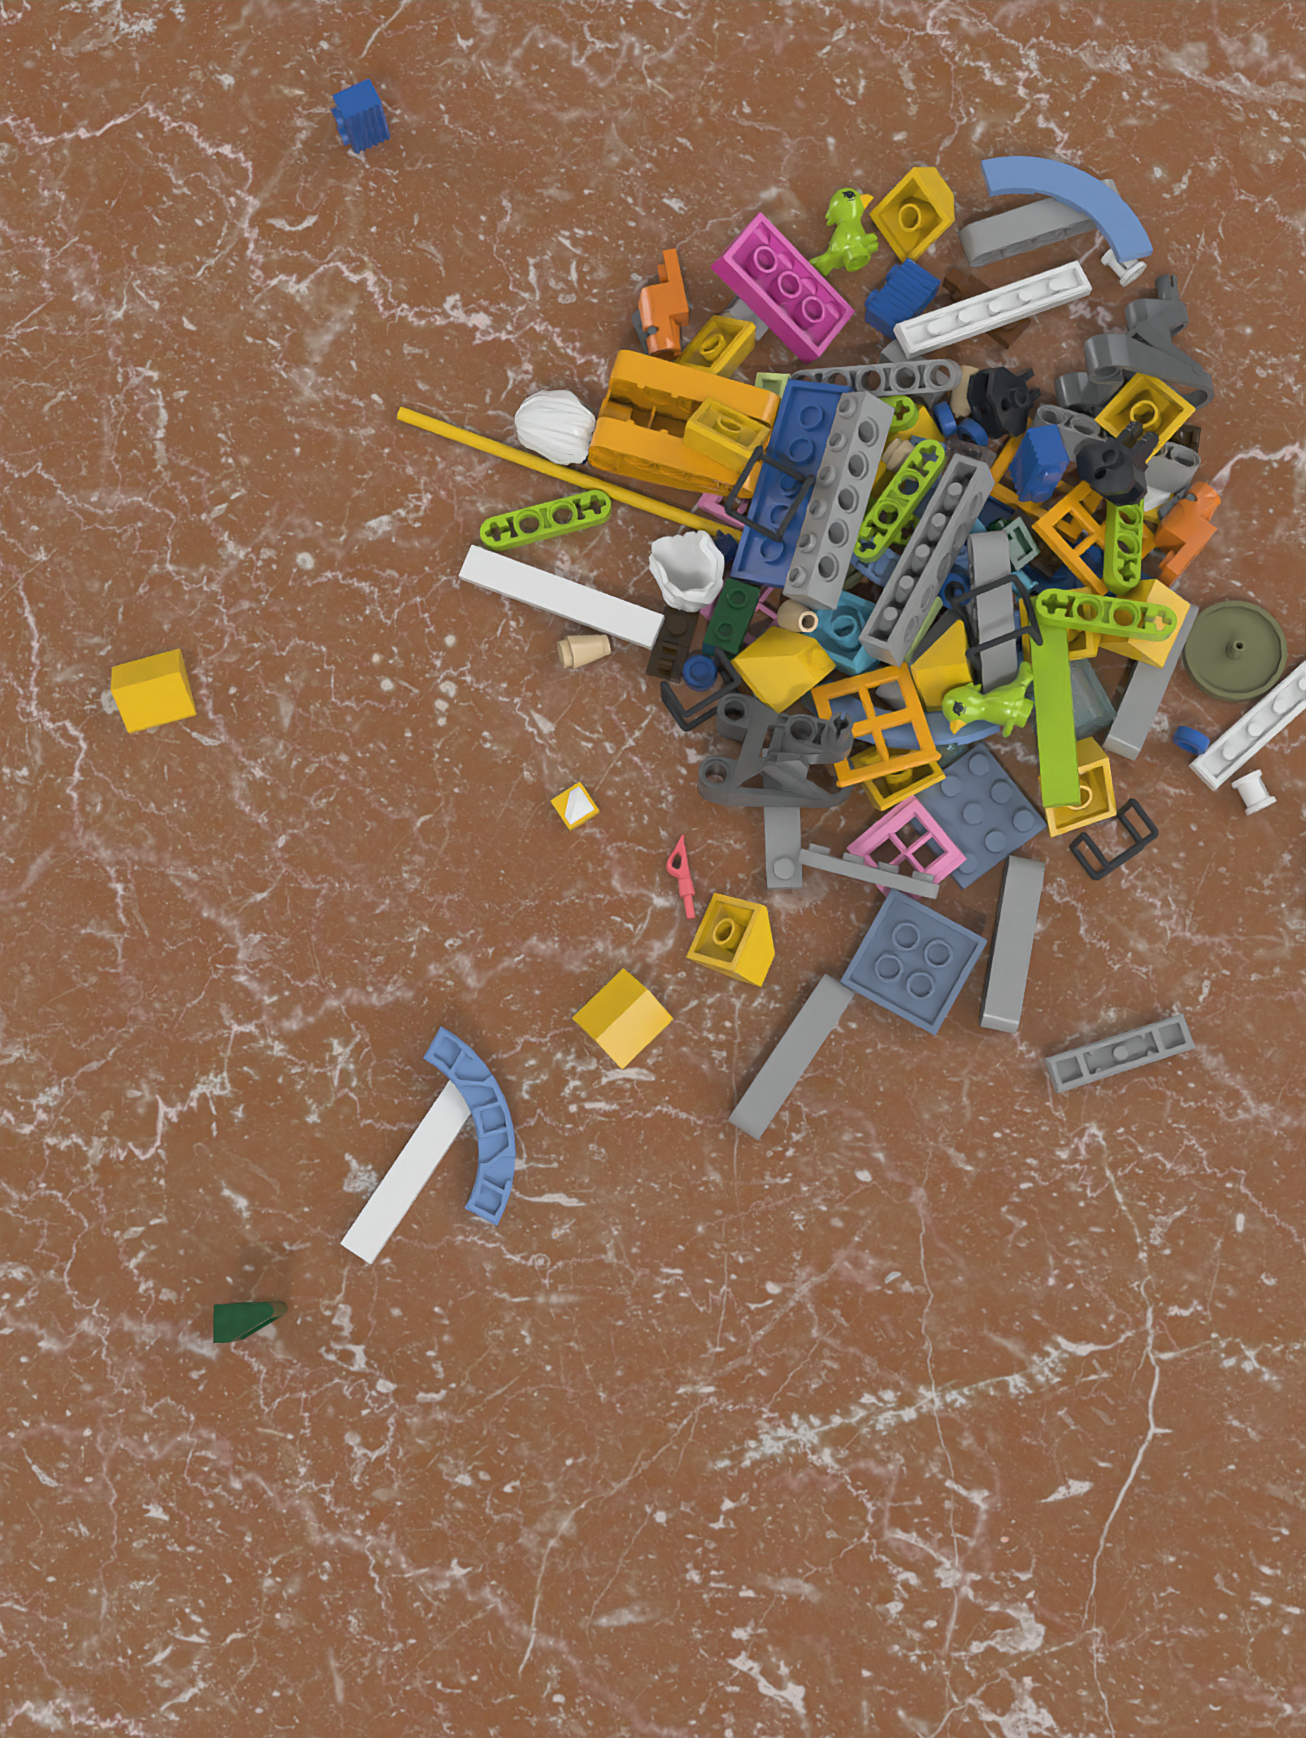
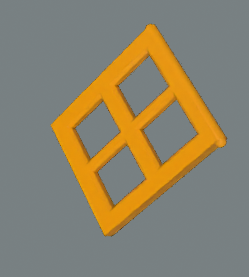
(1033, 510)
(1096, 532)
(875, 724)

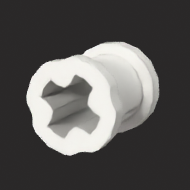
(1127, 271)
(1253, 792)

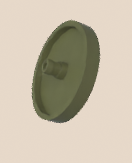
(1234, 651)

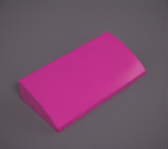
(783, 289)

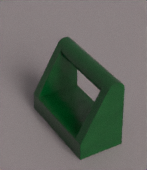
(241, 1319)

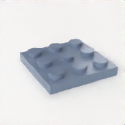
(980, 814)
(913, 961)

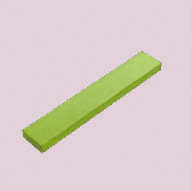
(1055, 716)

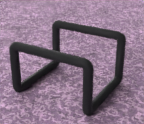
(807, 483)
(972, 653)
(678, 711)
(1126, 855)

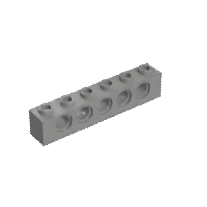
(838, 501)
(927, 560)

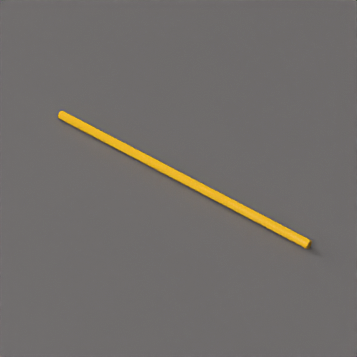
(564, 473)

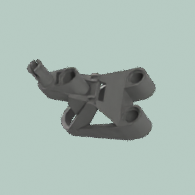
(1116, 355)
(804, 741)

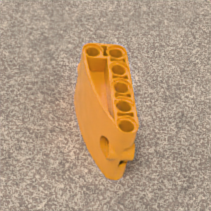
(646, 419)

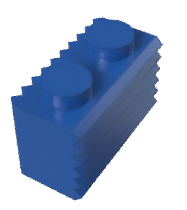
(360, 116)
(902, 298)
(1039, 463)

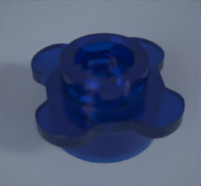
(726, 545)

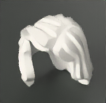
(556, 426)
(687, 570)

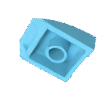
(839, 634)

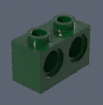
(731, 618)

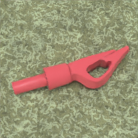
(685, 883)

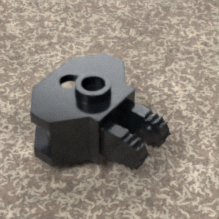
(1003, 399)
(1117, 468)

